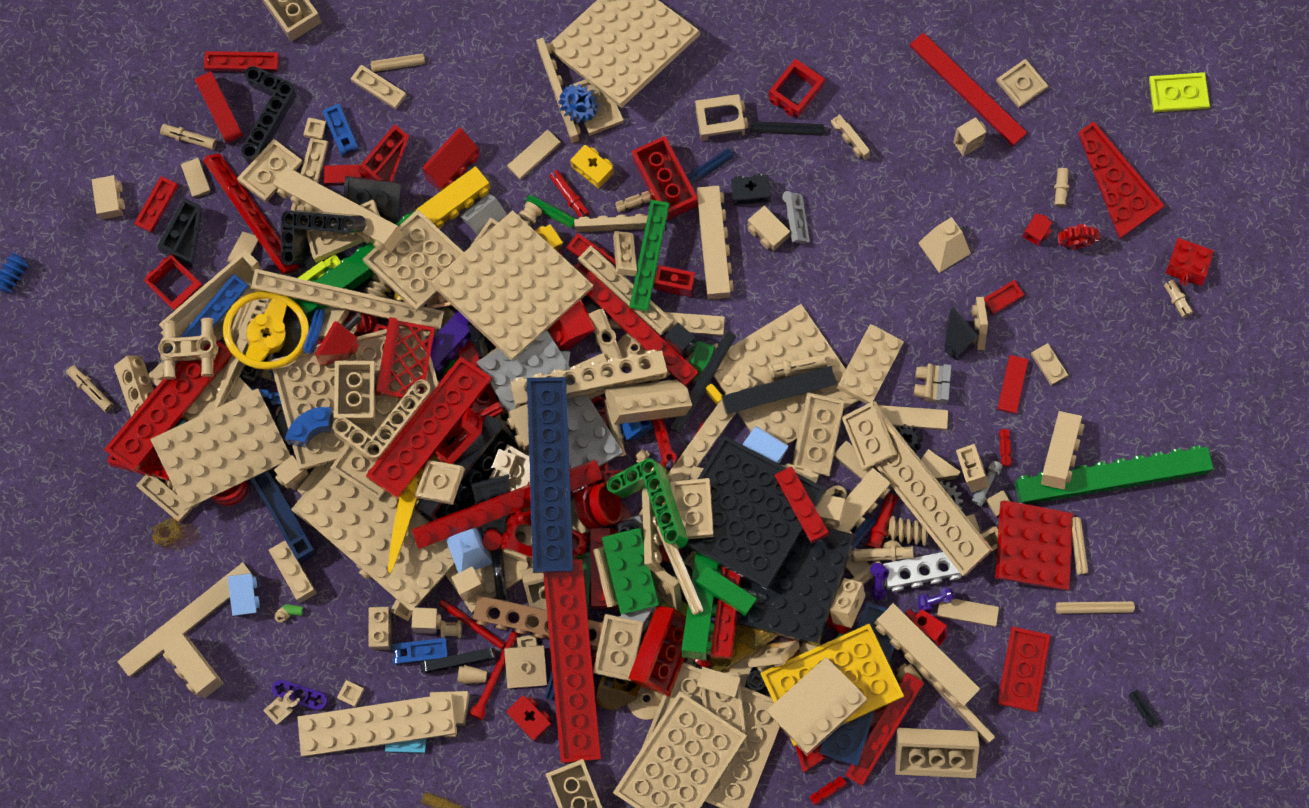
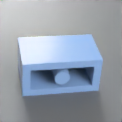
(242, 594)

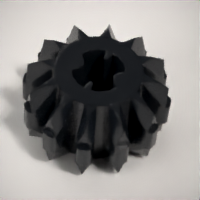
(913, 436)

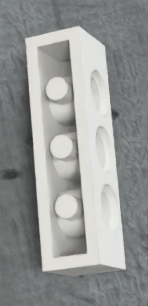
(912, 566)

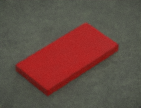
(1023, 669)

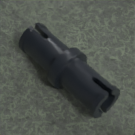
(478, 340)

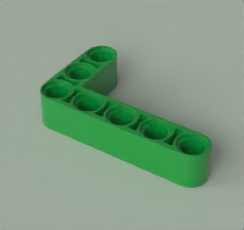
(650, 480)

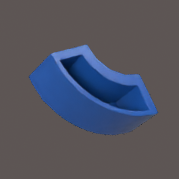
(308, 425)

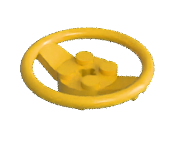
(270, 323)

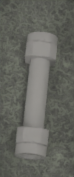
(994, 469)

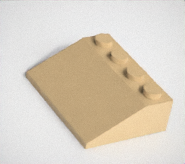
(817, 706)

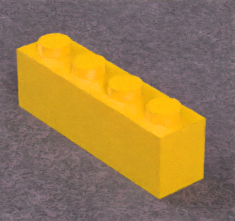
(455, 197)

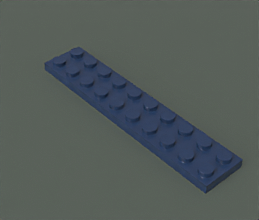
(549, 475)

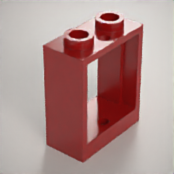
(807, 75)
(165, 267)

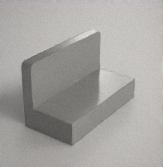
(481, 212)

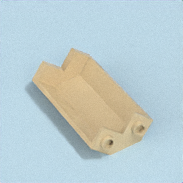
(241, 266)

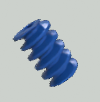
(11, 272)

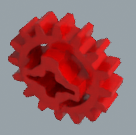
(1078, 236)

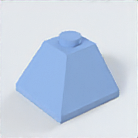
(468, 550)

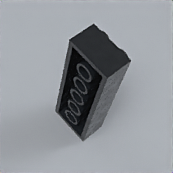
(478, 466)

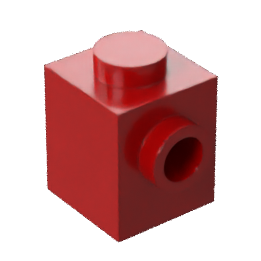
(1038, 229)

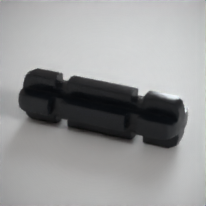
(1143, 708)

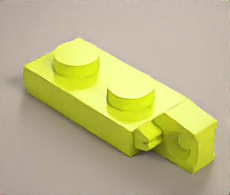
(319, 270)

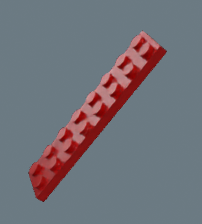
(163, 409)
(428, 427)

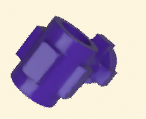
(881, 574)
(925, 602)

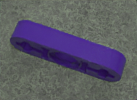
(315, 694)

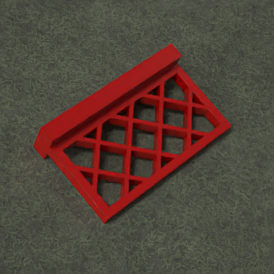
(389, 352)

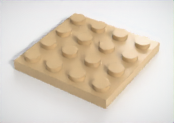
(414, 260)

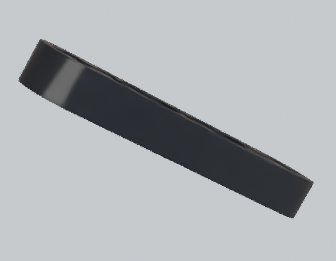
(458, 660)

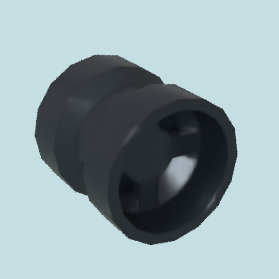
(756, 684)

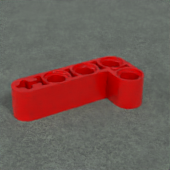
(218, 107)

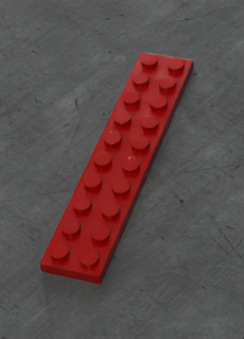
(572, 665)

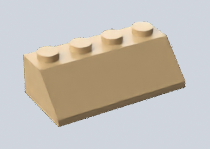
(647, 401)
(936, 752)

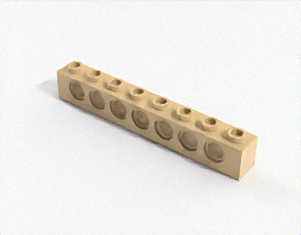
(582, 387)

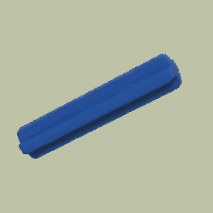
(314, 331)

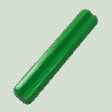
(552, 212)

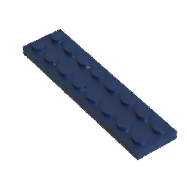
(849, 739)

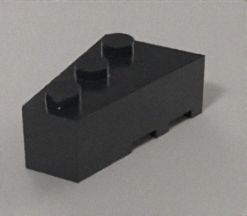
(182, 233)

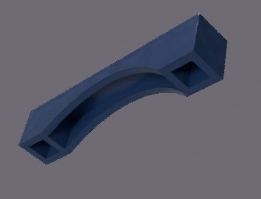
(284, 517)

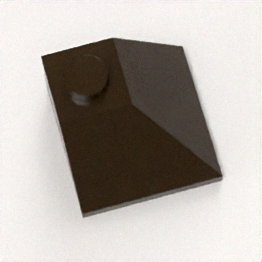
(616, 692)

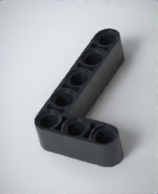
(269, 113)
(297, 222)

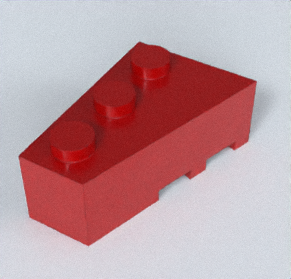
(385, 157)

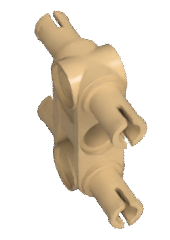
(188, 348)

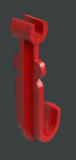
(663, 442)

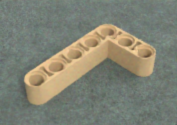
(387, 426)

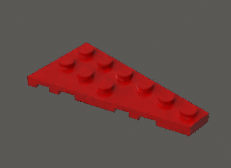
(1123, 190)

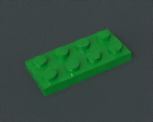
(630, 575)

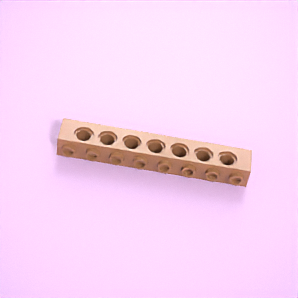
(483, 617)

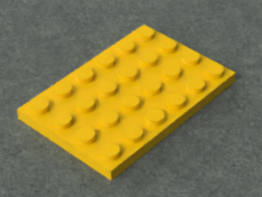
(856, 656)

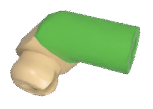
(286, 611)

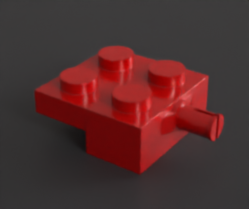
(1189, 262)

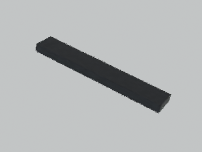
(778, 390)

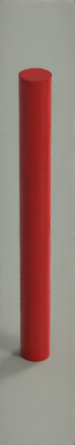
(472, 624)

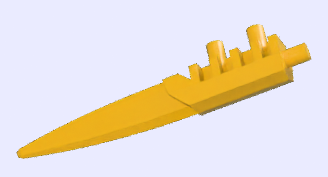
(403, 517)

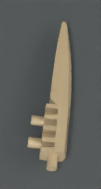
(234, 366)

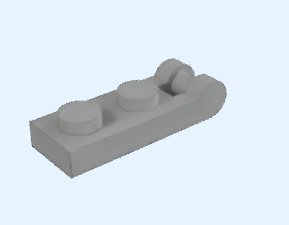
(796, 217)

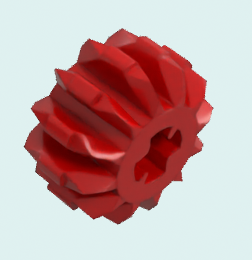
(365, 326)

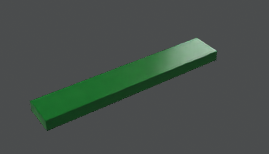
(649, 256)

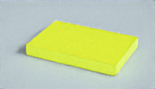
(1179, 92)

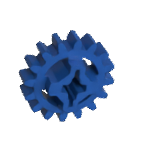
(578, 103)

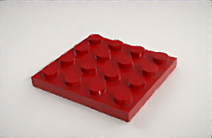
(1034, 545)

